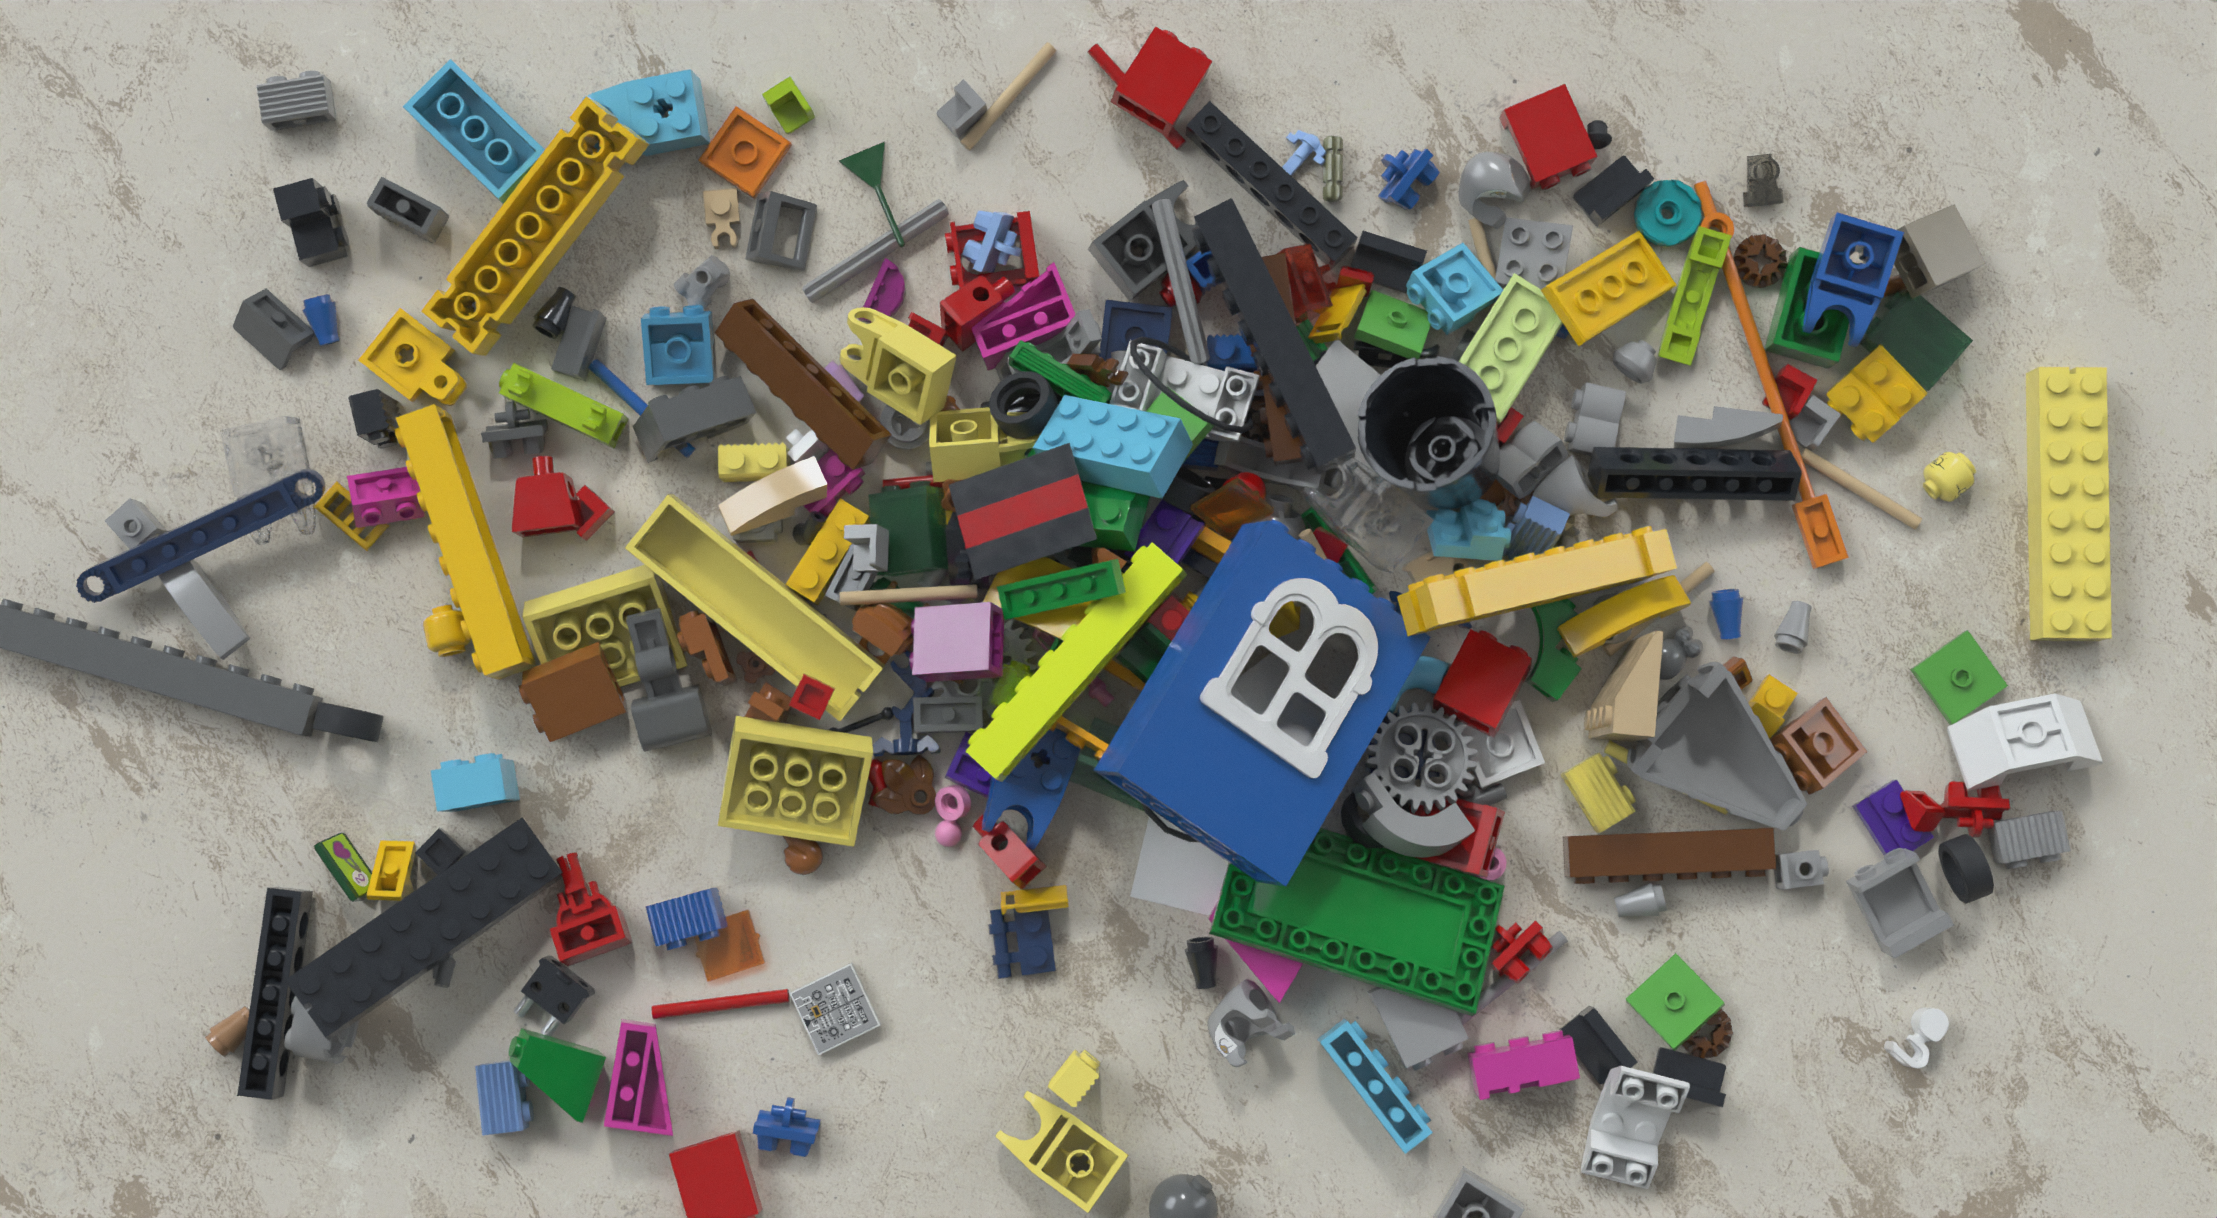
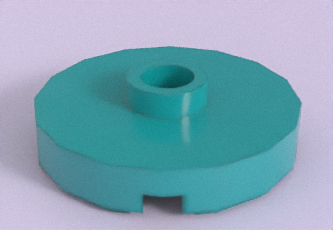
(1676, 198)

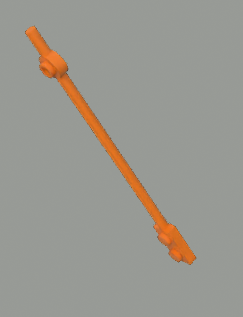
(1813, 513)

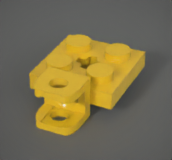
(427, 368)

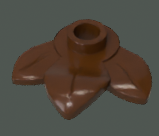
(903, 783)

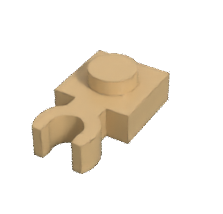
(722, 211)

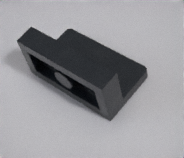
(1612, 190)
(1388, 260)
(1597, 1044)
(1702, 1074)

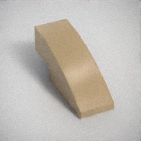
(774, 497)

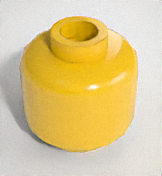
(444, 631)

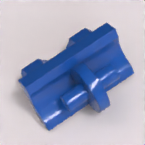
(1401, 173)
(786, 1124)

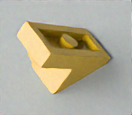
(1771, 703)
(392, 871)

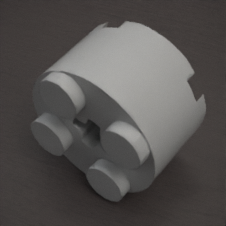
(309, 1042)

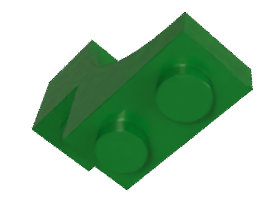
(1553, 668)

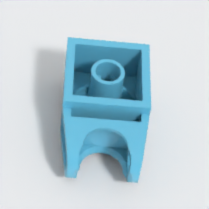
(642, 108)

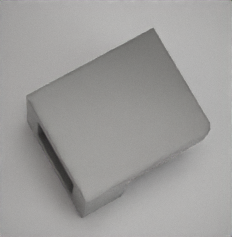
(962, 109)
(1813, 423)
(869, 547)

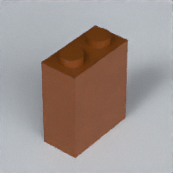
(572, 692)

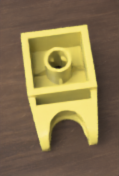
(899, 364)
(972, 443)
(1056, 1144)

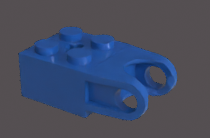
(1848, 286)
(1034, 790)

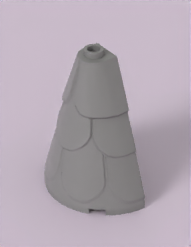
(1718, 751)

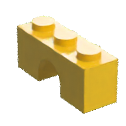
(825, 553)

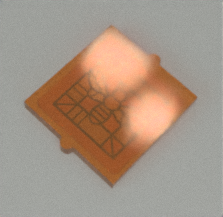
(1231, 507)
(733, 950)

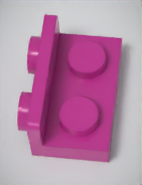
(839, 481)
(384, 497)

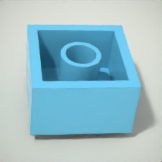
(474, 785)

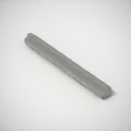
(874, 251)
(1180, 281)

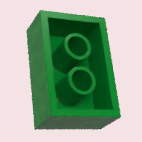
(1786, 336)

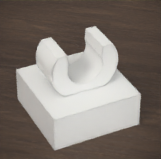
(805, 446)

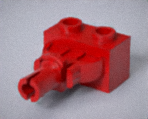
(588, 922)

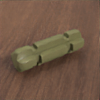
(1333, 169)

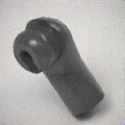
(1480, 796)

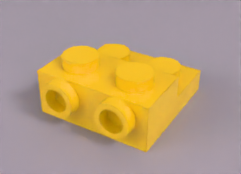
(1875, 394)

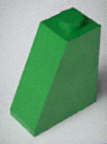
(559, 1069)

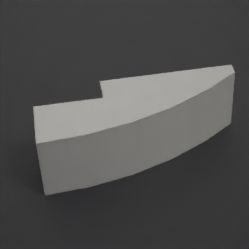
(1725, 428)
(205, 608)

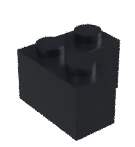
(313, 220)

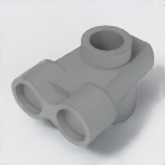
(703, 281)

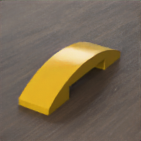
(1623, 612)

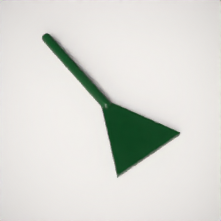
(869, 168)

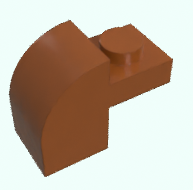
(769, 705)

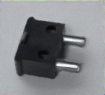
(558, 986)

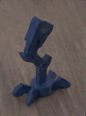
(907, 744)

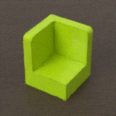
(788, 105)

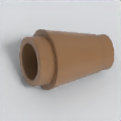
(230, 1032)

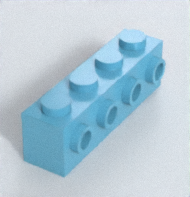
(1381, 1094)

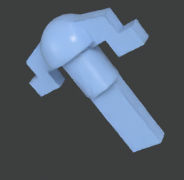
(1309, 144)

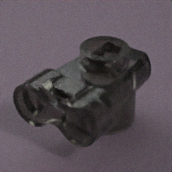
(1764, 189)

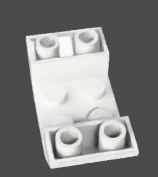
(1212, 391)
(2022, 738)
(1630, 1125)

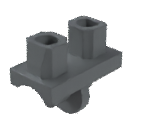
(500, 436)

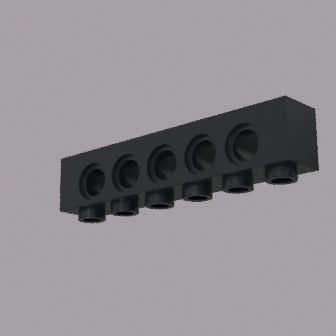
(1270, 185)
(1694, 473)
(270, 1012)

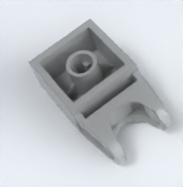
(1475, 1193)

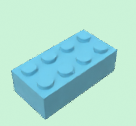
(475, 130)
(1118, 444)

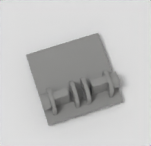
(1533, 251)

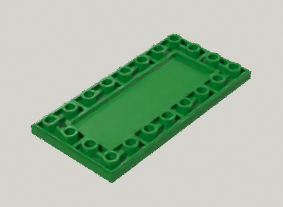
(1371, 920)

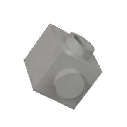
(134, 523)

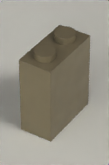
(1936, 251)

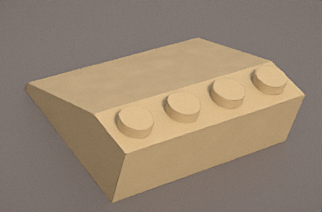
(1629, 697)

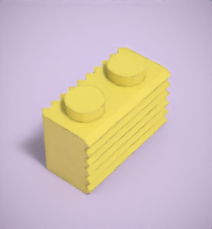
(751, 462)
(1599, 792)
(1075, 1077)

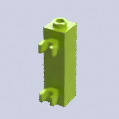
(562, 405)

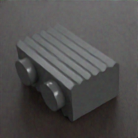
(407, 210)

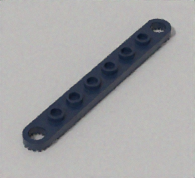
(200, 535)

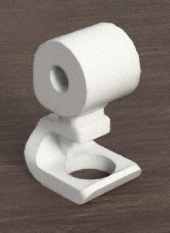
(1928, 1026)

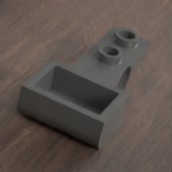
(668, 711)

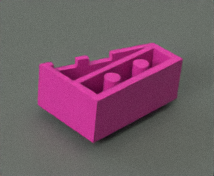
(1523, 1064)

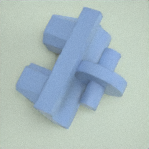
(997, 243)

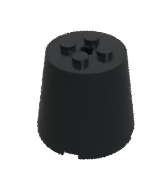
(1418, 416)

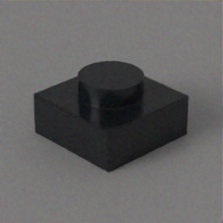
(440, 851)

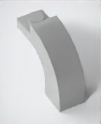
(1078, 337)
(1406, 832)

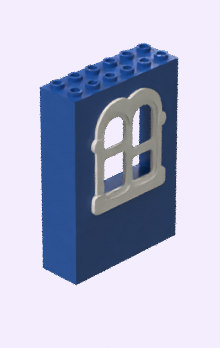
(1220, 764)

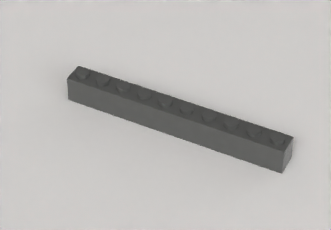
(157, 670)

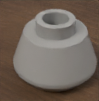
(1636, 361)

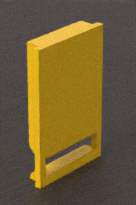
(1345, 303)
(1036, 899)

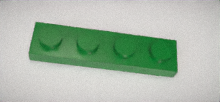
(1061, 589)

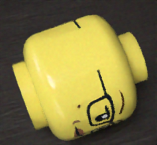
(1948, 476)

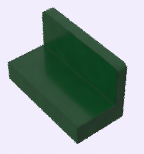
(1144, 651)

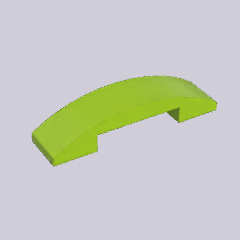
(1693, 295)

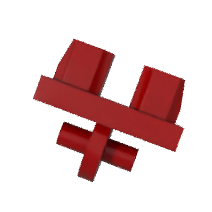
(1974, 812)
(1508, 961)

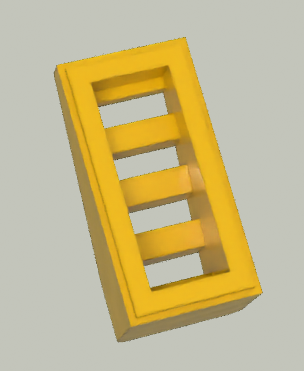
(323, 504)

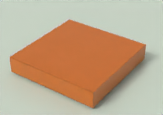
(745, 152)

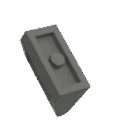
(765, 225)

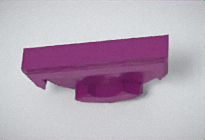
(887, 291)

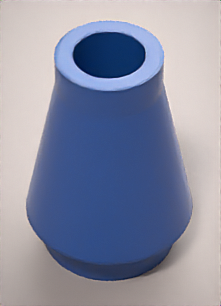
(322, 318)
(1727, 612)

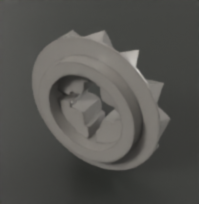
(911, 438)

